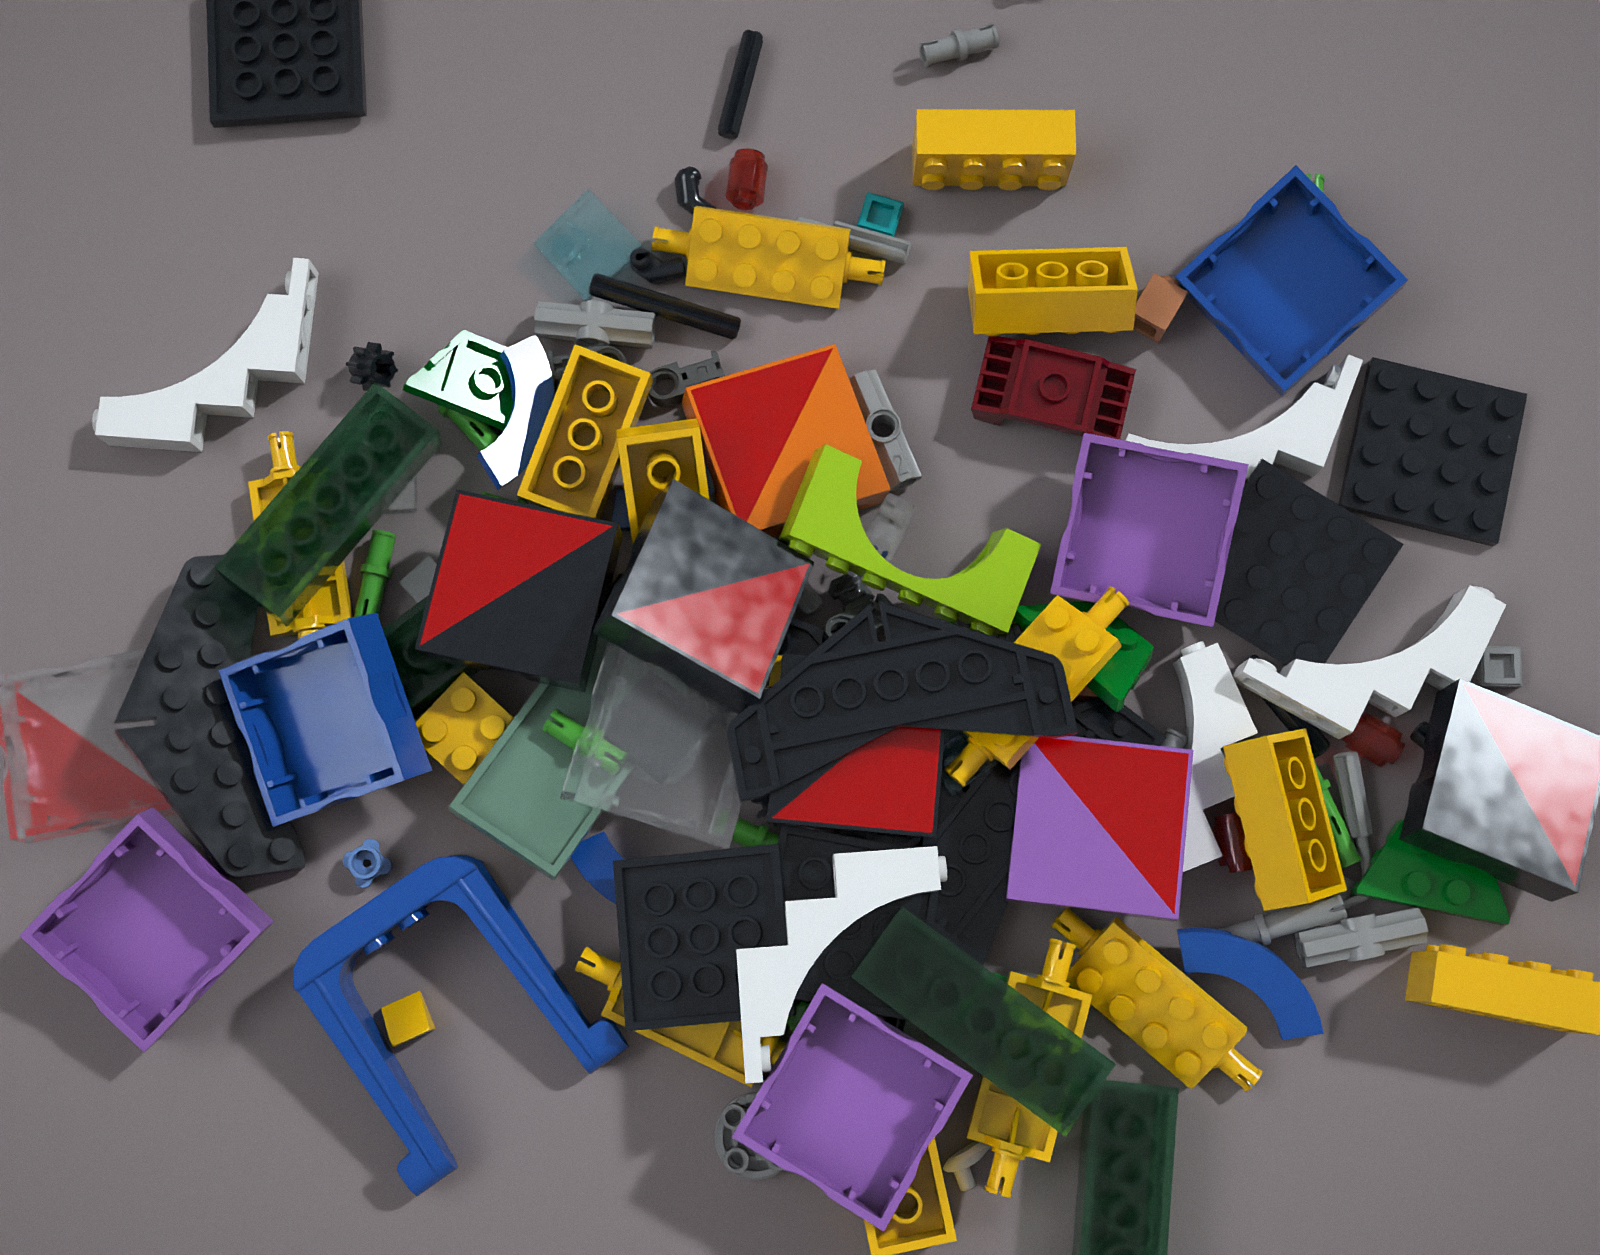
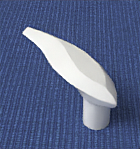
(961, 1162)

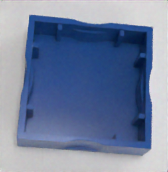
(1290, 281)
(325, 719)

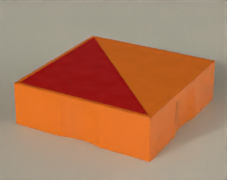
(767, 424)

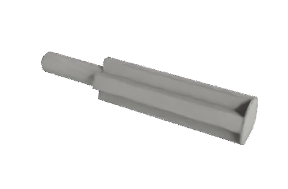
(872, 242)
(1354, 803)

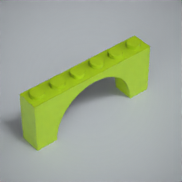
(828, 525)

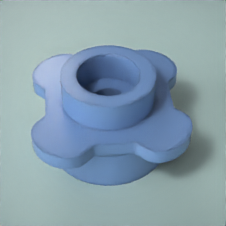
(355, 863)

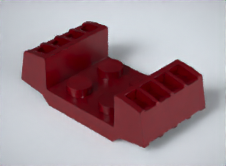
(1051, 388)

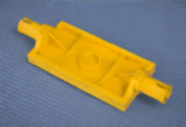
(767, 257)
(332, 600)
(1079, 644)
(1155, 1002)
(710, 1044)
(996, 1115)

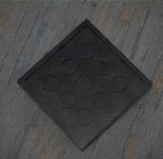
(285, 61)
(1433, 451)
(1298, 568)
(810, 876)
(682, 931)

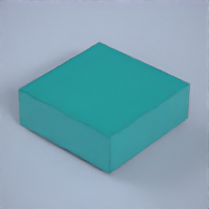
(880, 214)

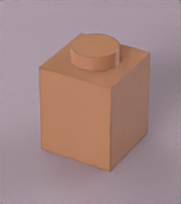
(1158, 306)

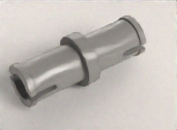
(959, 45)

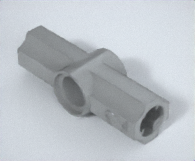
(595, 324)
(892, 450)
(1361, 937)

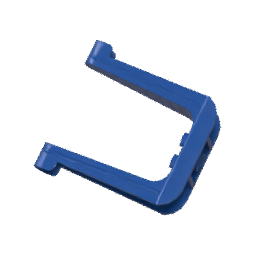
(327, 986)

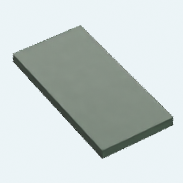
(521, 780)

